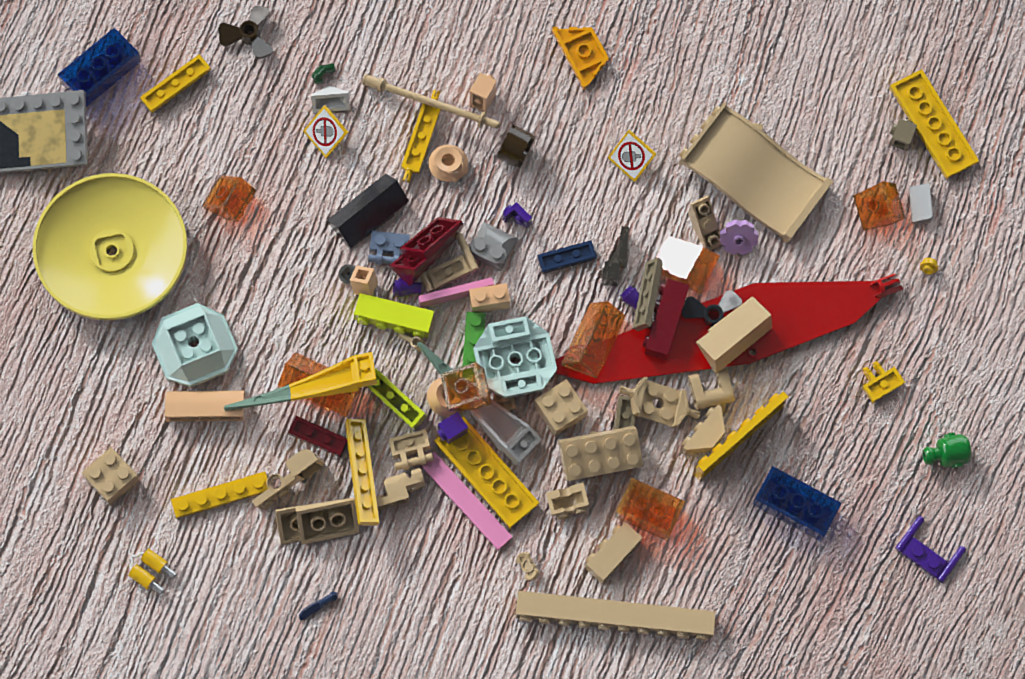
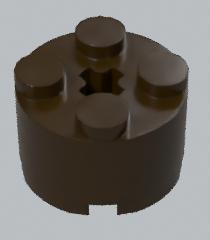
(515, 146)

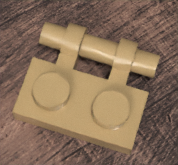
(410, 444)

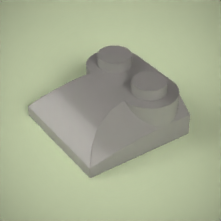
(492, 246)

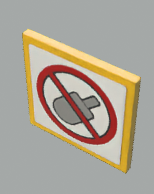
(325, 131)
(632, 155)

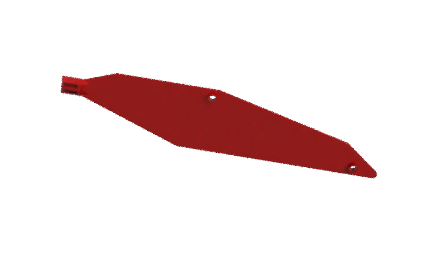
(797, 312)

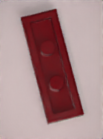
(318, 436)

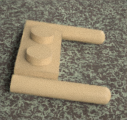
(450, 270)

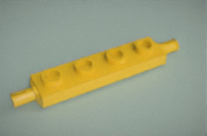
(420, 139)

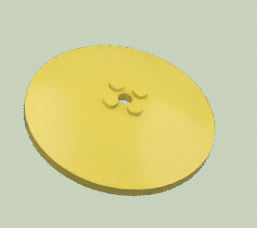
(104, 214)

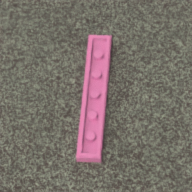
(467, 502)

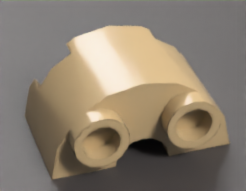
(568, 501)

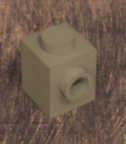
(902, 134)

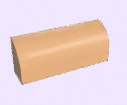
(202, 406)

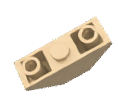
(705, 223)
(706, 434)

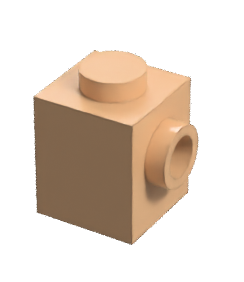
(363, 280)

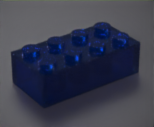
(100, 66)
(796, 503)

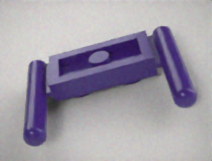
(924, 556)

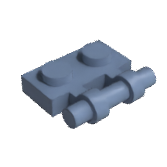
(386, 243)

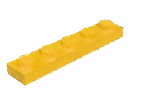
(219, 495)

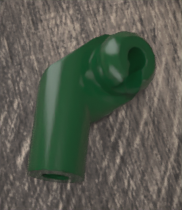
(320, 71)

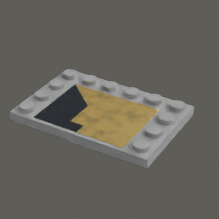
(43, 131)

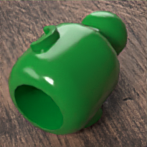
(949, 451)

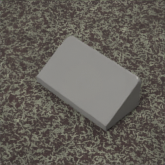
(921, 203)

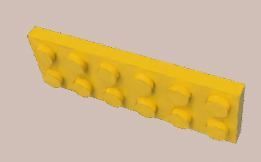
(934, 124)
(735, 438)
(489, 476)

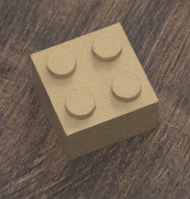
(560, 408)
(110, 476)

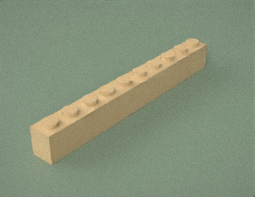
(615, 614)

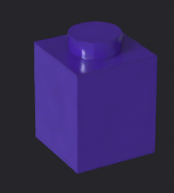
(452, 428)

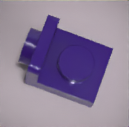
(520, 215)

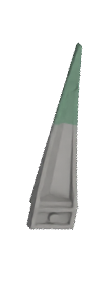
(502, 427)

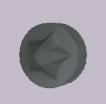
(346, 272)

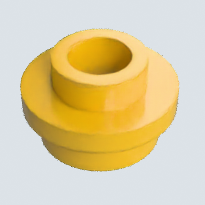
(929, 266)

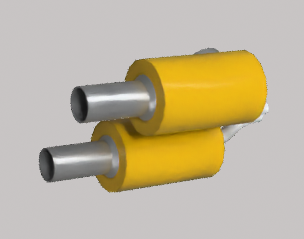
(155, 562)

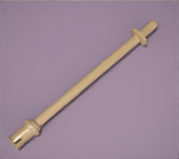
(382, 85)

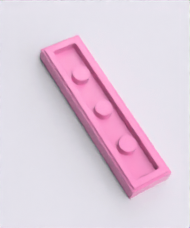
(451, 293)

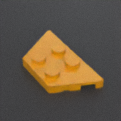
(582, 52)

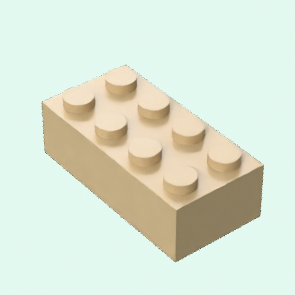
(600, 453)

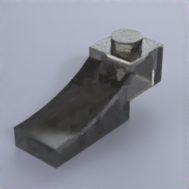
(611, 269)

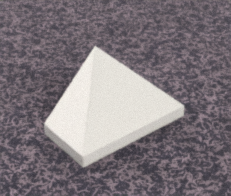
(332, 97)

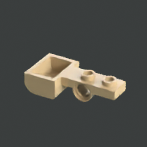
(301, 467)

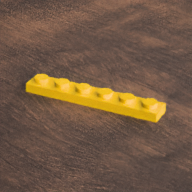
(362, 472)

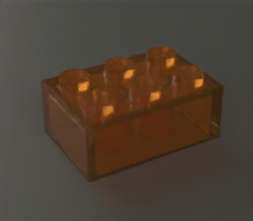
(649, 509)

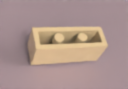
(612, 552)

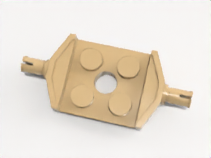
(673, 403)

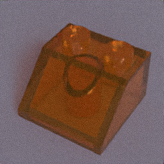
(229, 197)
(879, 206)
(466, 388)

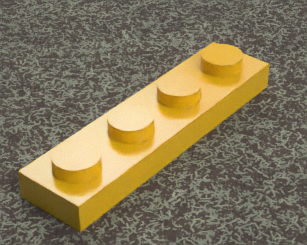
(175, 83)

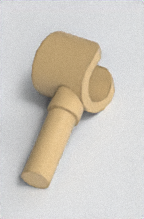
(413, 341)

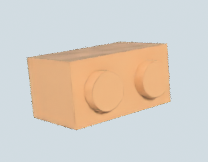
(482, 92)
(489, 298)

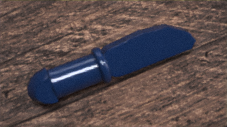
(316, 606)

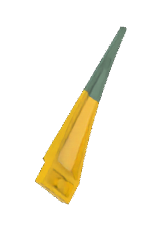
(340, 378)

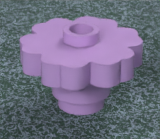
(739, 237)

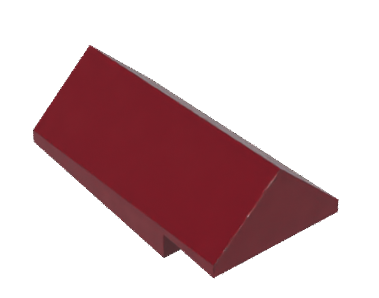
(425, 248)

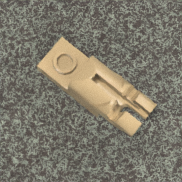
(398, 488)

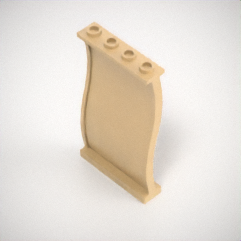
(754, 171)

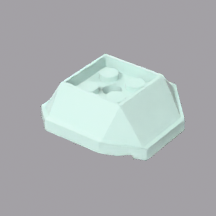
(521, 340)
(199, 363)

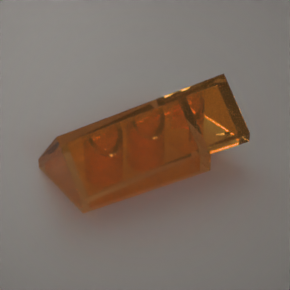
(594, 339)
(301, 367)

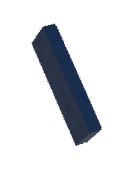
(566, 257)

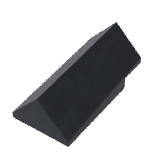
(368, 210)

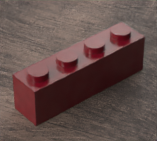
(666, 319)

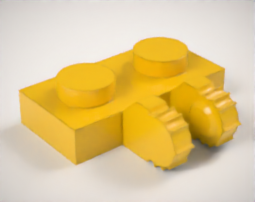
(883, 384)

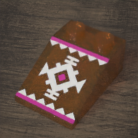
(687, 263)

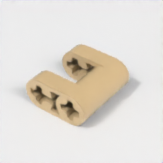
(713, 397)

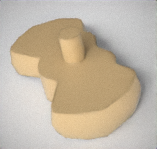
(527, 565)

